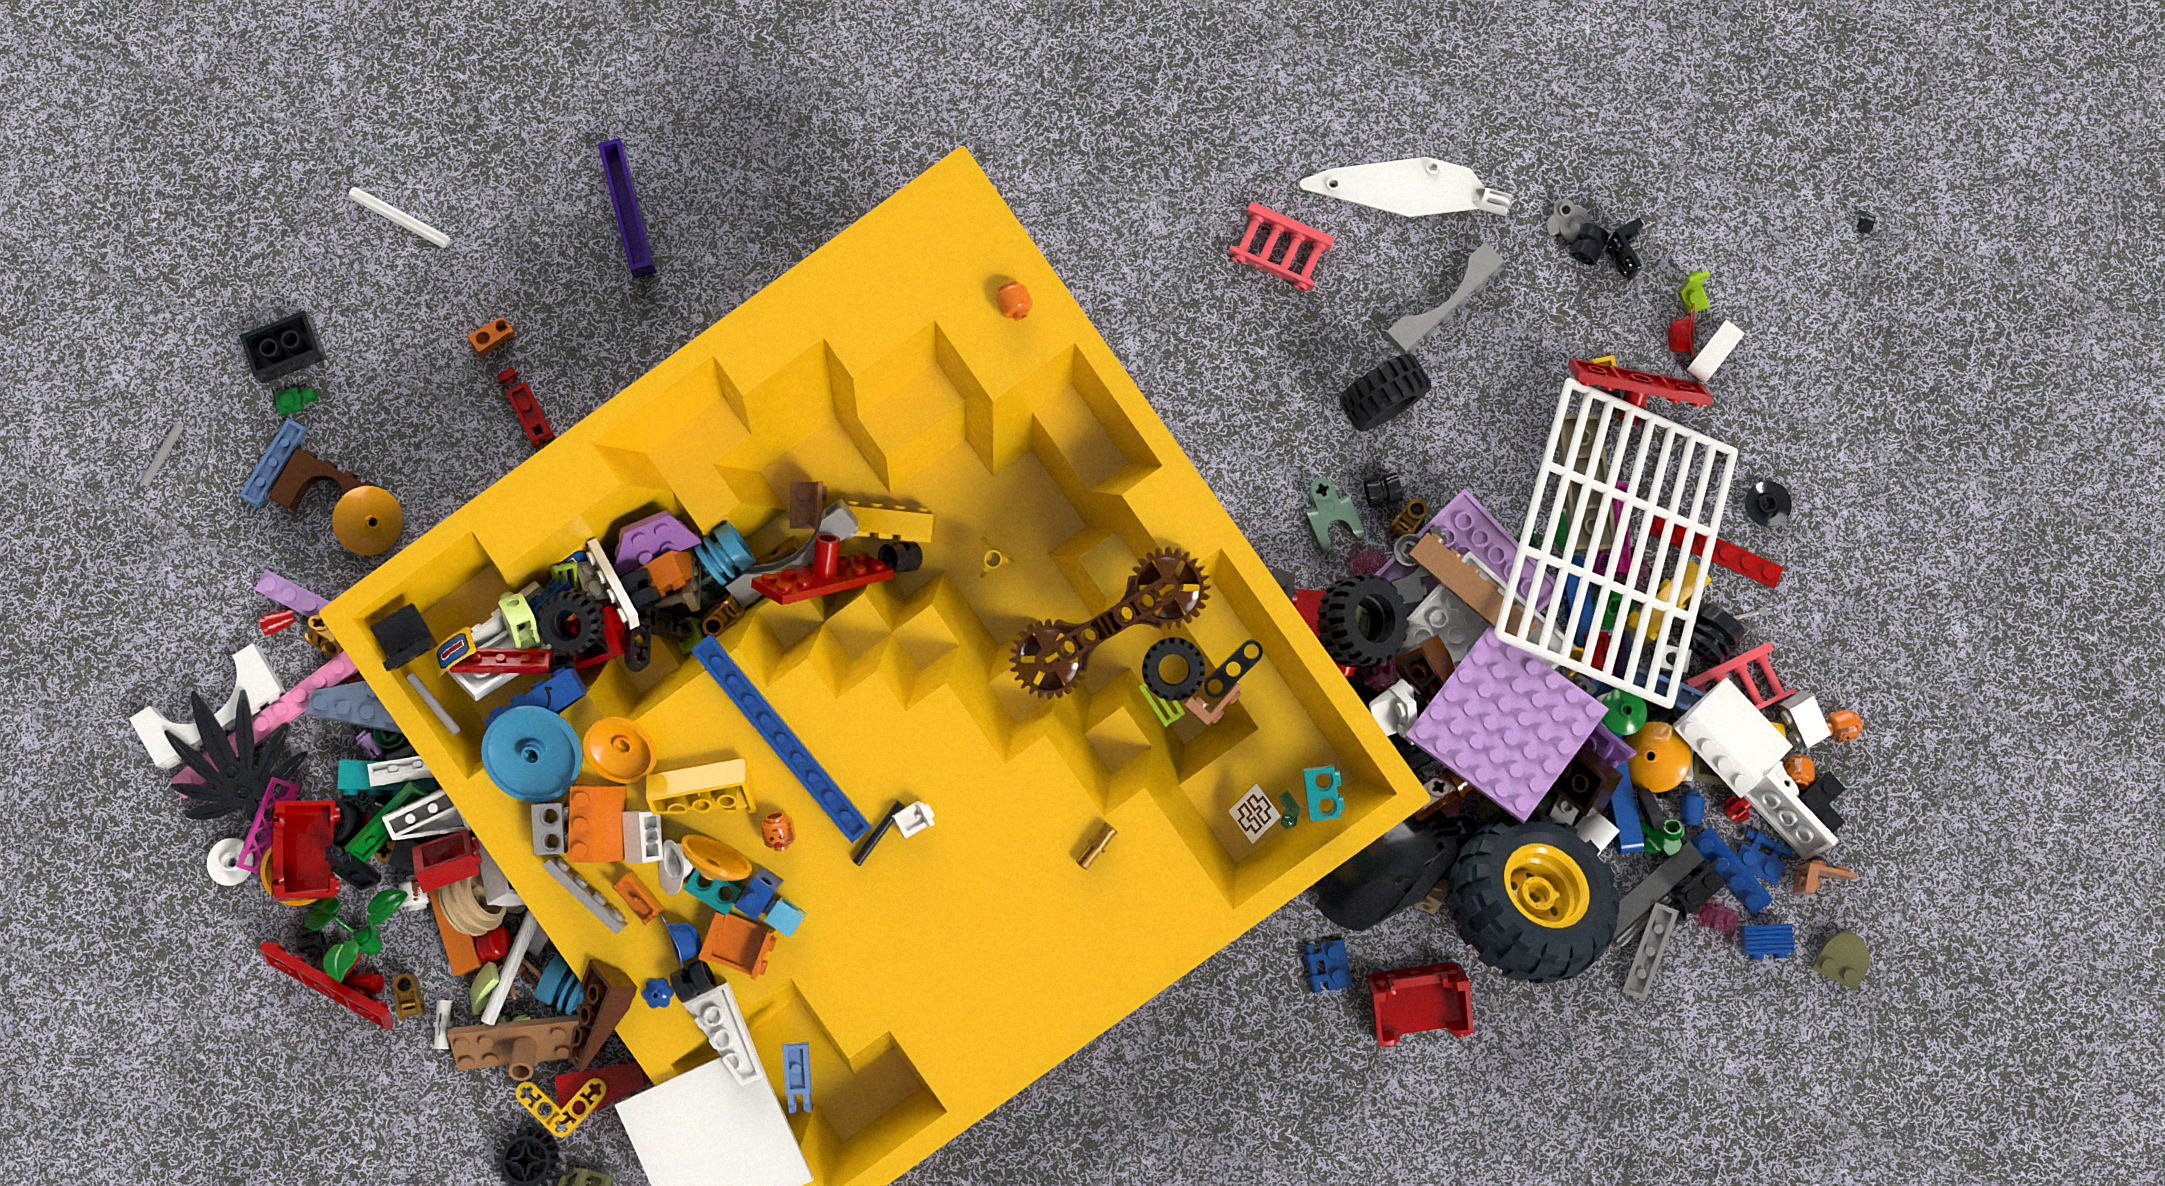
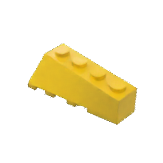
(893, 523)
(1656, 615)
(702, 789)

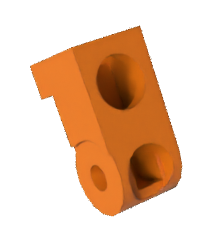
(491, 336)

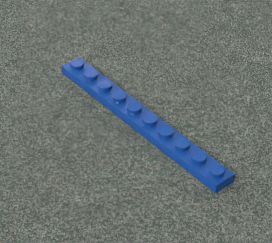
(781, 738)

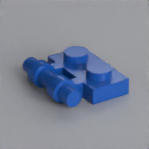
(1760, 864)
(1335, 965)

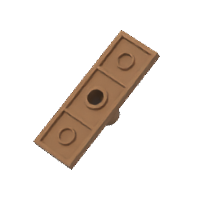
(513, 1044)

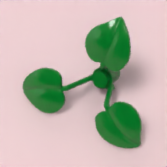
(342, 956)

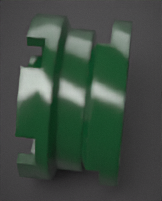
(389, 740)

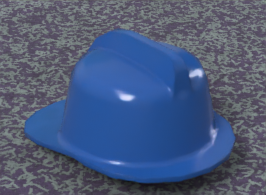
(684, 940)

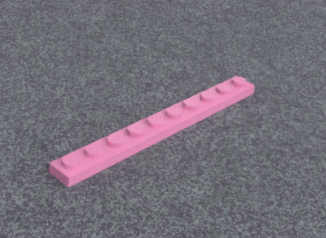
(283, 710)

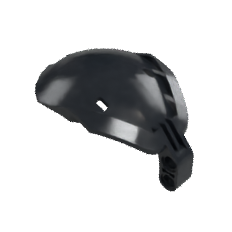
(1364, 886)

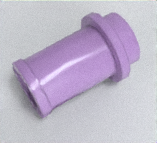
(369, 745)

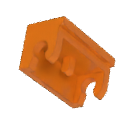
(638, 897)

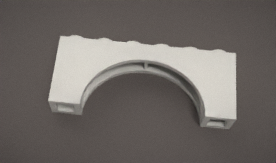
(253, 675)

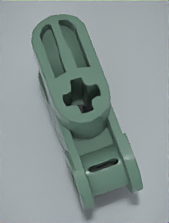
(1330, 510)

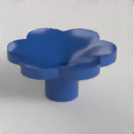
(662, 989)

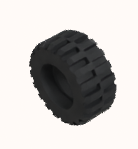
(1385, 392)
(1386, 617)

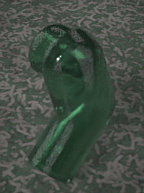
(1291, 810)

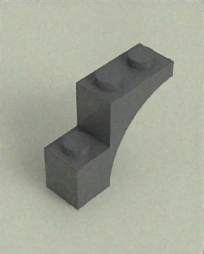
(1411, 587)

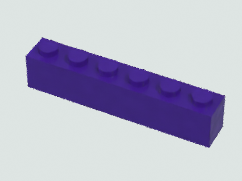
(627, 208)

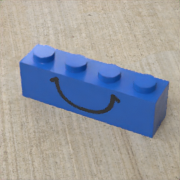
(553, 695)

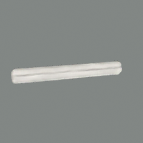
(399, 217)
(510, 969)

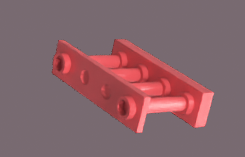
(1279, 224)
(1739, 665)

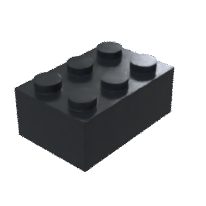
(283, 347)

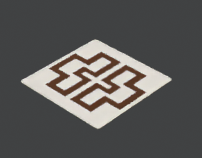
(1254, 813)

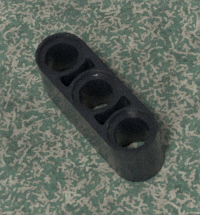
(1229, 680)

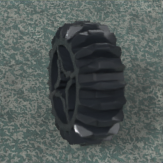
(527, 1149)

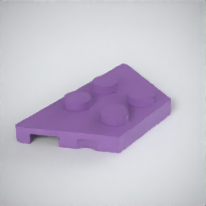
(650, 539)
(1609, 746)

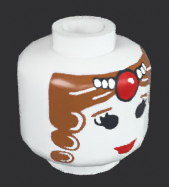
(416, 898)

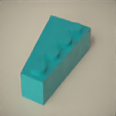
(354, 779)

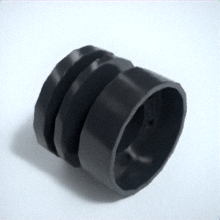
(1714, 633)

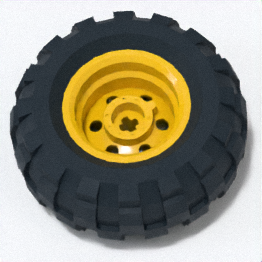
(1514, 883)

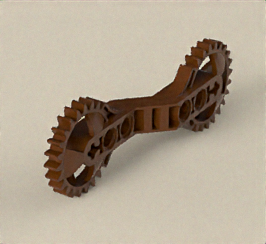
(1110, 622)

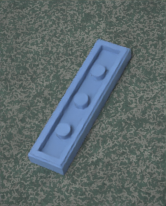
(273, 462)

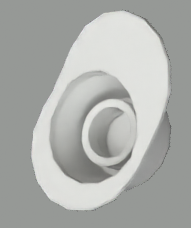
(673, 868)

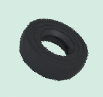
(1650, 809)

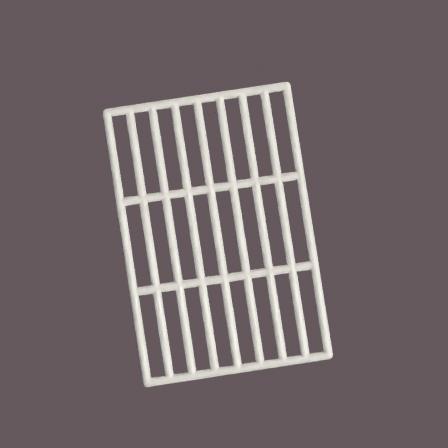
(1606, 582)

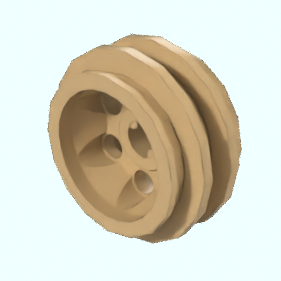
(467, 908)

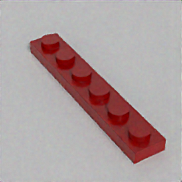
(1725, 555)

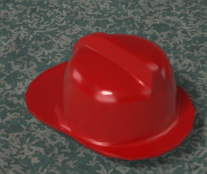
(1681, 334)
(494, 945)

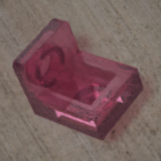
(1367, 562)
(1643, 574)
(1383, 676)
(1718, 918)

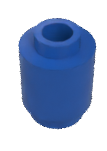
(1692, 808)

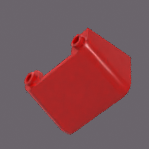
(298, 850)
(1420, 1001)

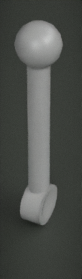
(1762, 612)

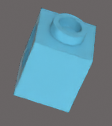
(784, 916)

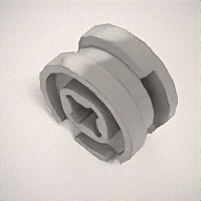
(1403, 547)

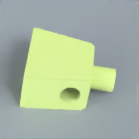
(514, 612)

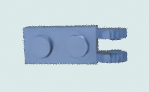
(797, 1074)

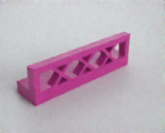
(1625, 556)
(287, 793)

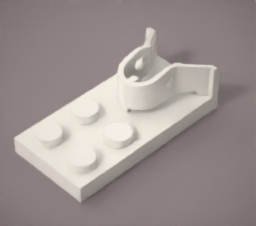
(481, 684)
(1788, 815)

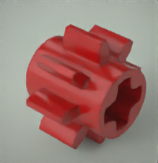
(1737, 808)

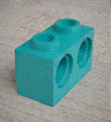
(1316, 793)
(712, 894)

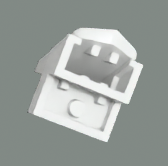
(1395, 709)

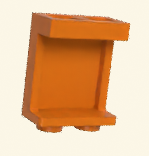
(738, 944)

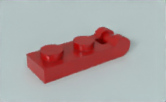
(530, 413)

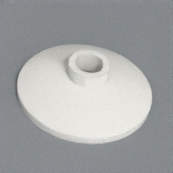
(219, 862)

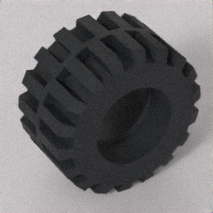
(556, 633)
(1177, 691)

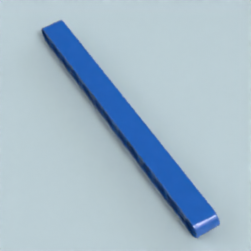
(1622, 804)

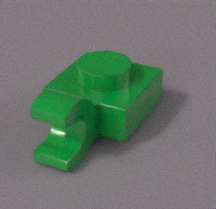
(292, 401)

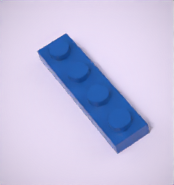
(1732, 870)

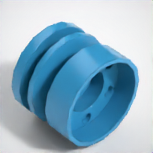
(723, 554)
(560, 983)

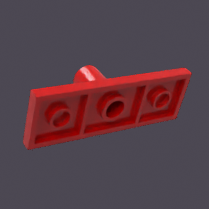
(1639, 385)
(825, 576)
(355, 1000)

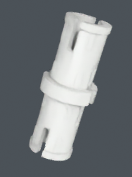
(442, 1024)

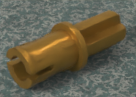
(1096, 846)

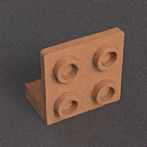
(806, 504)
(1200, 706)
(1808, 880)

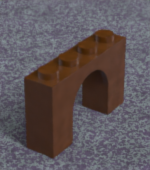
(303, 472)

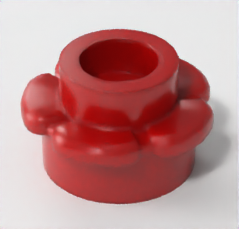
(507, 376)

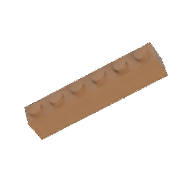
(1465, 582)

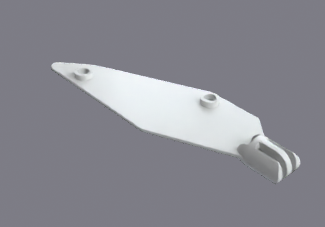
(1410, 187)

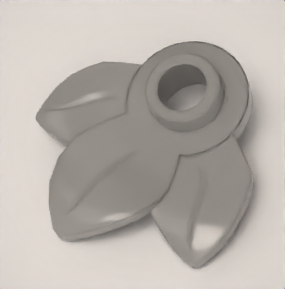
(1569, 223)

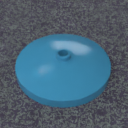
(532, 754)

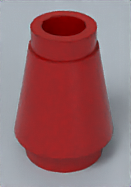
(274, 622)
(370, 983)

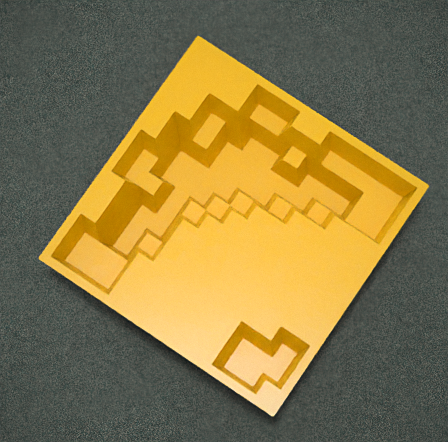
(979, 941)

